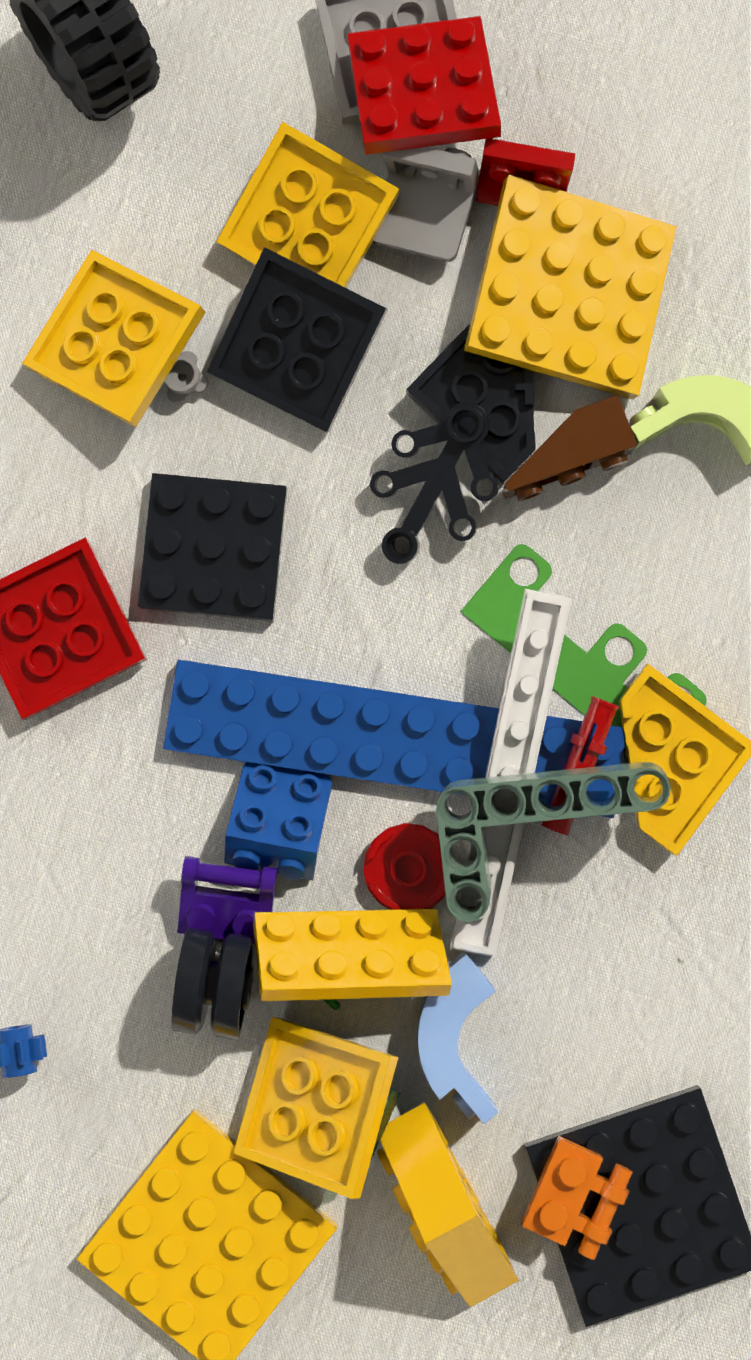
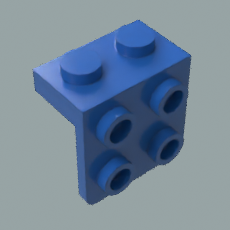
(277, 820)

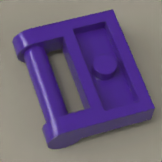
(223, 909)

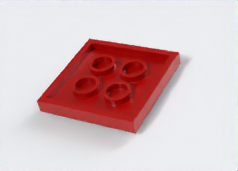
(423, 85)
(61, 630)

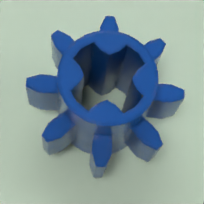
(20, 1050)

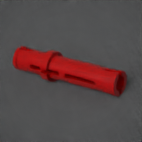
(599, 713)

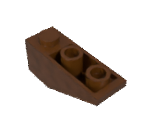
(585, 440)

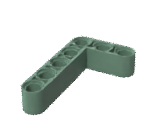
(530, 809)

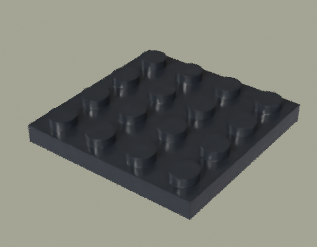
(681, 1211)

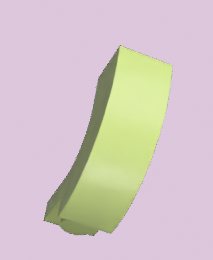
(699, 399)

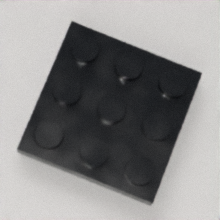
(297, 340)
(212, 547)

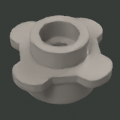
(194, 382)

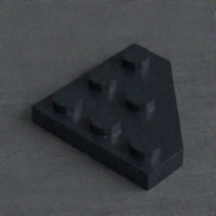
(495, 386)

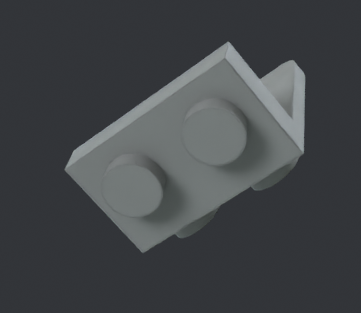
(433, 201)

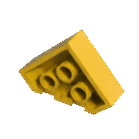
(443, 1208)

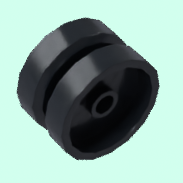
(213, 983)

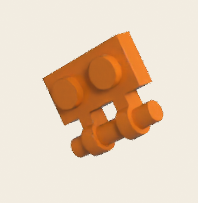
(563, 1190)

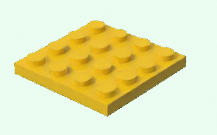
(570, 287)
(207, 1242)

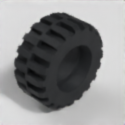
(92, 51)

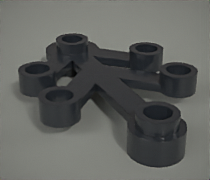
(439, 477)

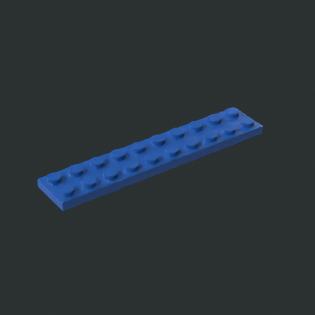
(353, 730)

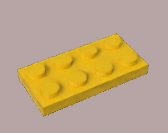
(350, 954)

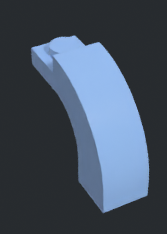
(438, 1038)

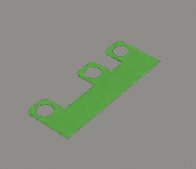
(578, 673)

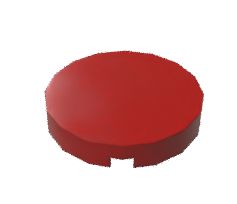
(405, 868)

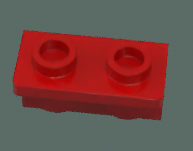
(524, 161)

